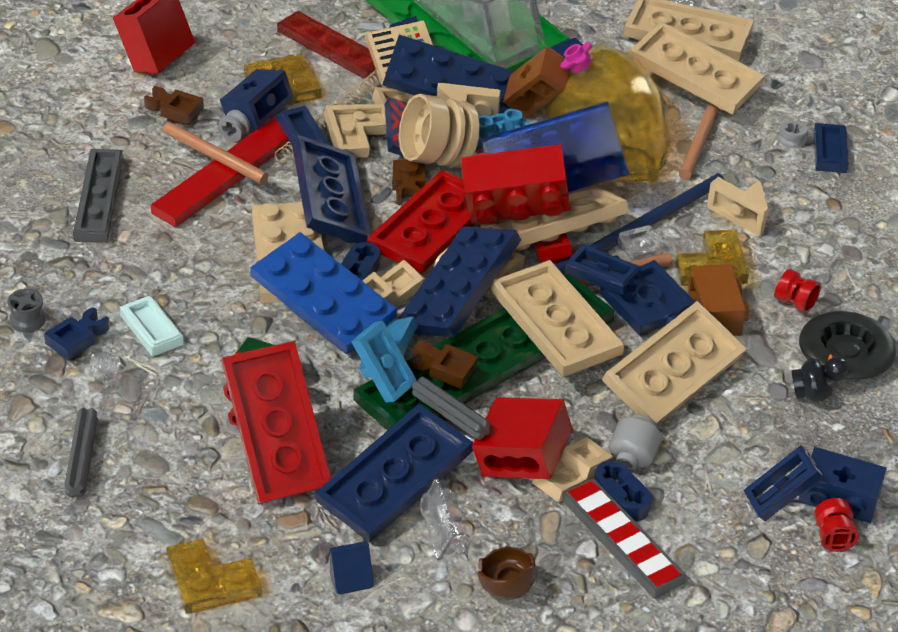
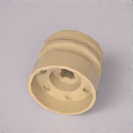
(438, 130)

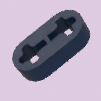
(365, 252)
(627, 488)

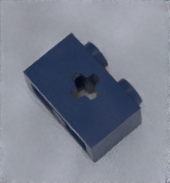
(259, 96)
(846, 479)

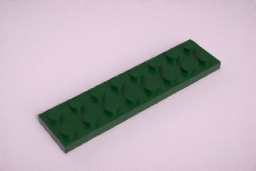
(501, 352)

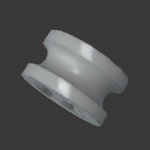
(234, 125)
(793, 134)

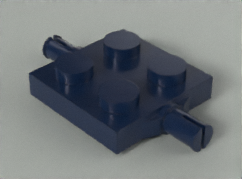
(651, 300)

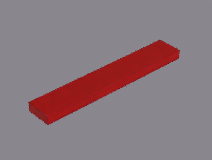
(216, 177)

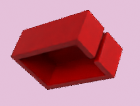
(515, 184)

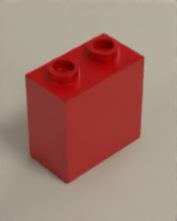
(153, 33)
(523, 438)

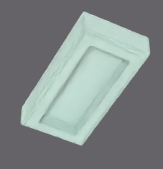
(151, 326)

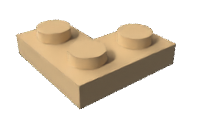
(352, 123)

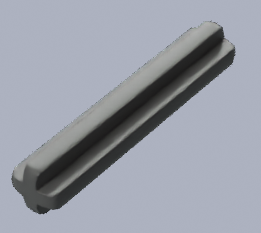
(451, 408)
(81, 452)

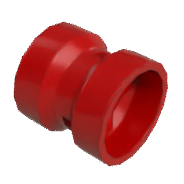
(797, 290)
(836, 524)

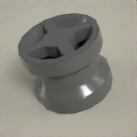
(26, 310)

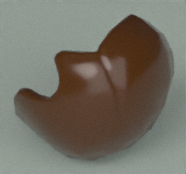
(507, 572)

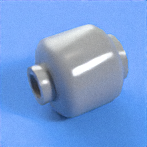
(635, 441)

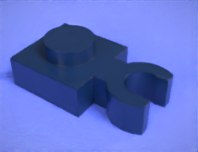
(75, 336)

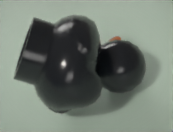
(812, 377)

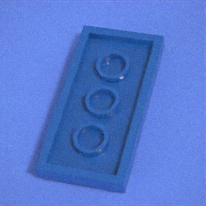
(321, 291)

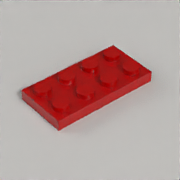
(425, 223)
(276, 422)

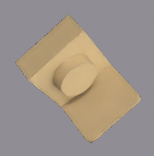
(484, 99)
(742, 207)

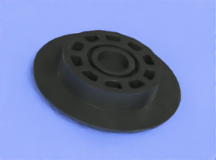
(852, 336)

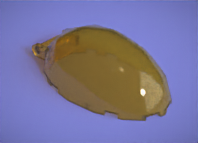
(634, 103)

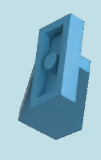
(382, 357)

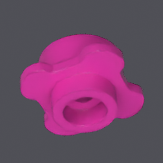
(577, 57)

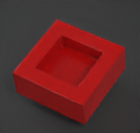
(553, 250)

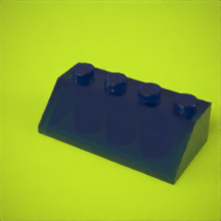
(588, 142)

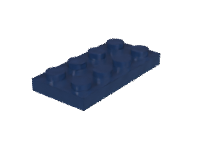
(421, 66)
(331, 190)
(460, 280)
(394, 472)

